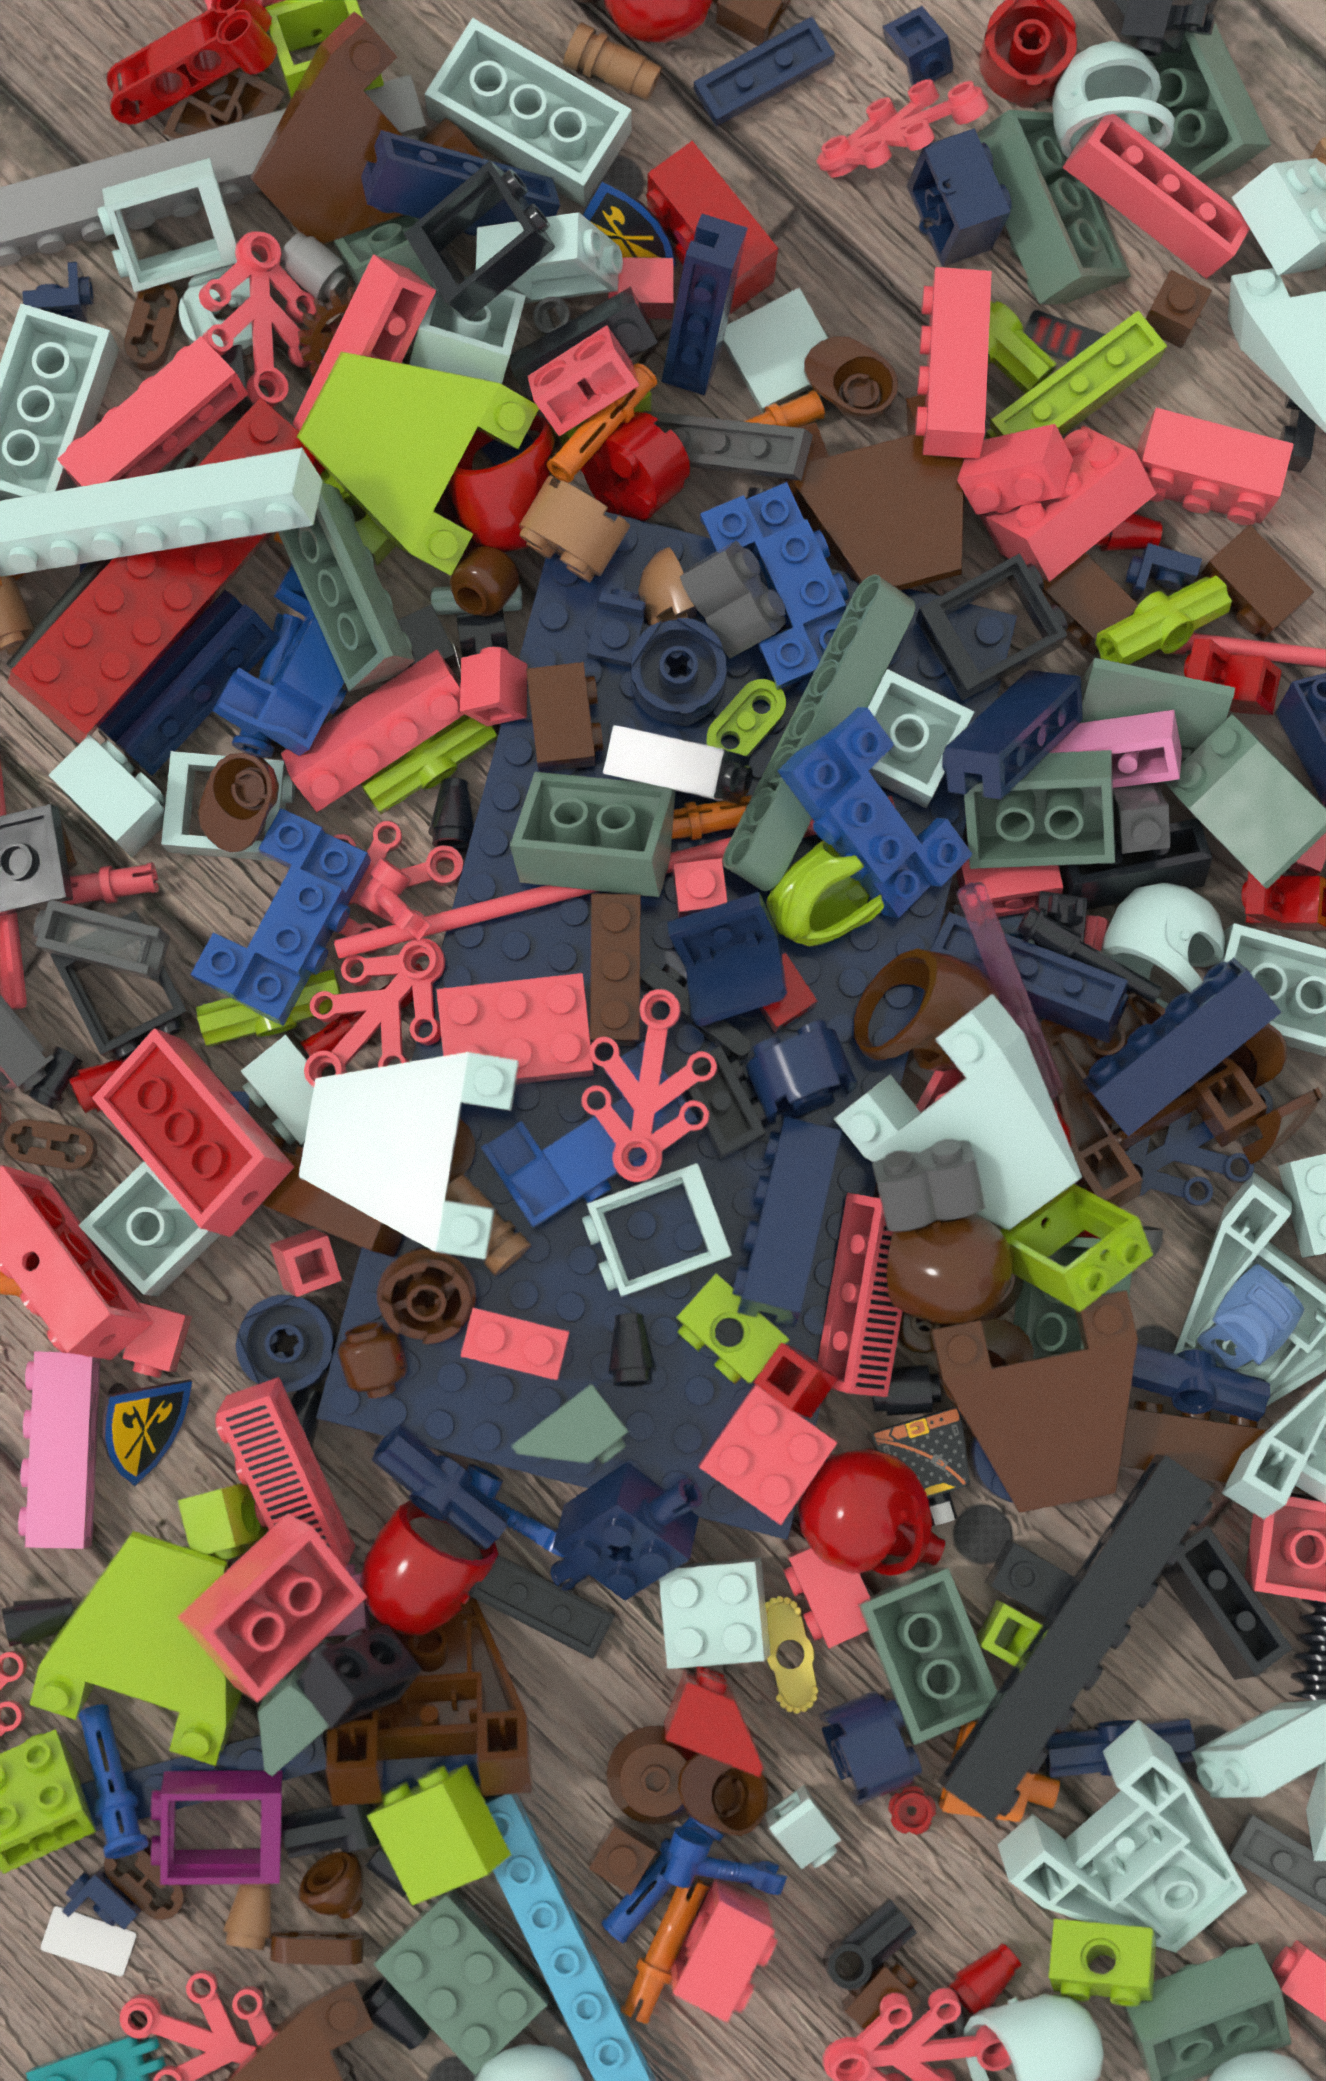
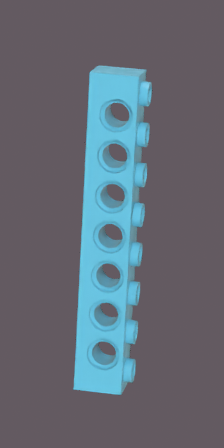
(564, 1950)

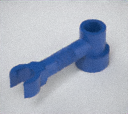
(539, 1532)
(689, 1858)

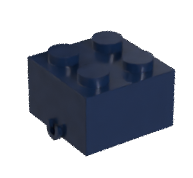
(960, 196)

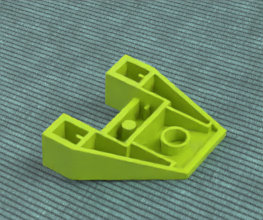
(397, 437)
(134, 1644)

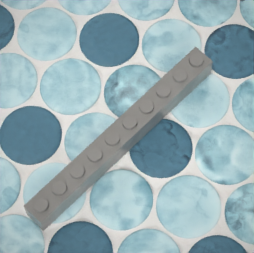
(63, 205)

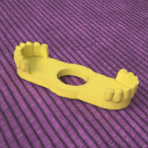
(796, 1686)

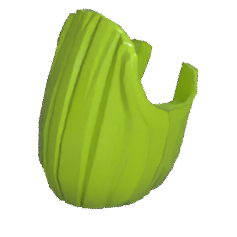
(820, 899)

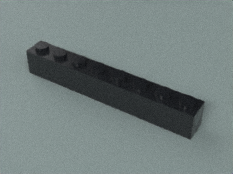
(1076, 1637)

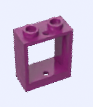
(218, 1865)

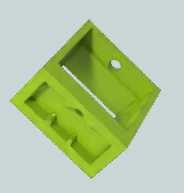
(305, 23)
(1091, 1272)

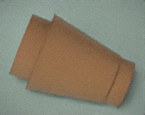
(250, 1917)

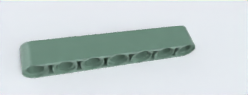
(841, 683)

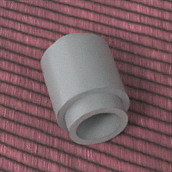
(314, 266)

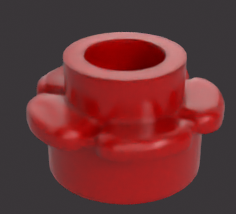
(916, 1823)

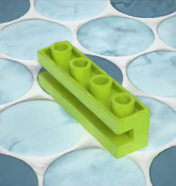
(1085, 381)

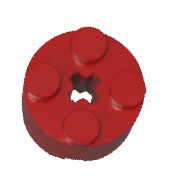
(1005, 56)
(637, 468)

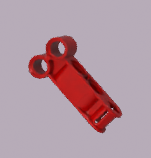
(191, 58)

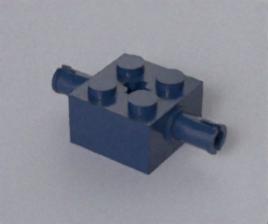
(625, 1532)

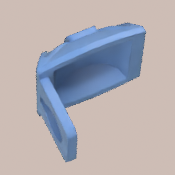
(1255, 1316)

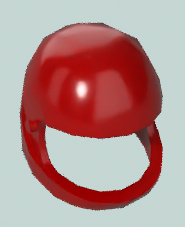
(657, 19)
(498, 497)
(857, 1505)
(412, 1581)

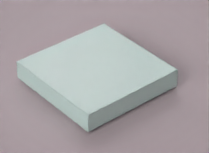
(772, 348)

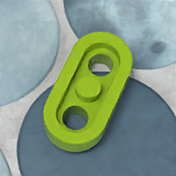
(745, 723)

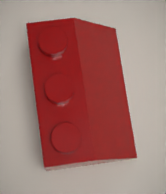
(710, 1721)

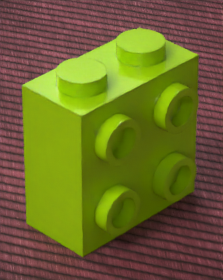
(39, 1801)
(438, 1833)

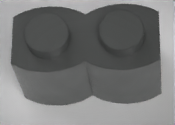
(733, 598)
(928, 1185)

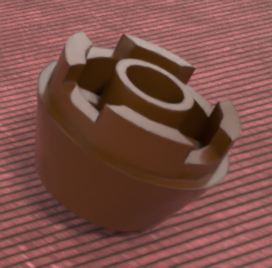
(426, 1295)
(646, 1776)

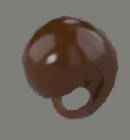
(951, 992)
(949, 1270)

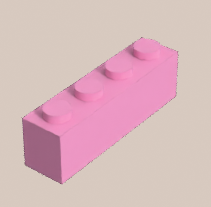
(1142, 746)
(61, 1450)

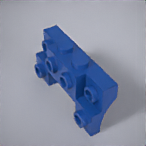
(794, 568)
(301, 690)
(860, 820)
(296, 925)
(574, 1164)

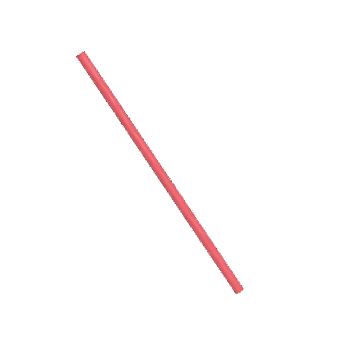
(509, 904)

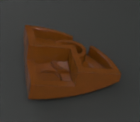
(222, 103)
(1281, 1124)

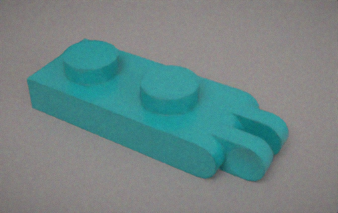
(109, 2061)

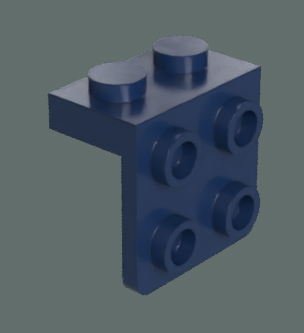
(730, 958)

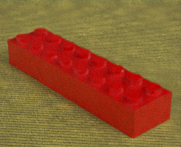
(141, 604)

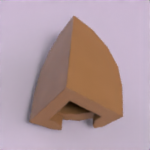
(663, 589)

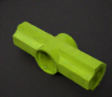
(1014, 351)
(1164, 621)
(428, 762)
(230, 1020)

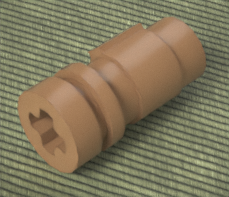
(611, 62)
(504, 1244)

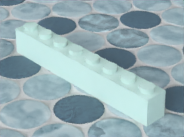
(158, 512)

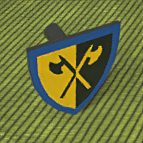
(628, 223)
(142, 1425)

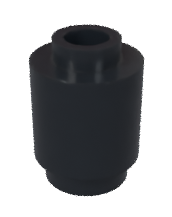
(910, 1391)

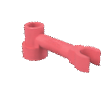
(382, 895)

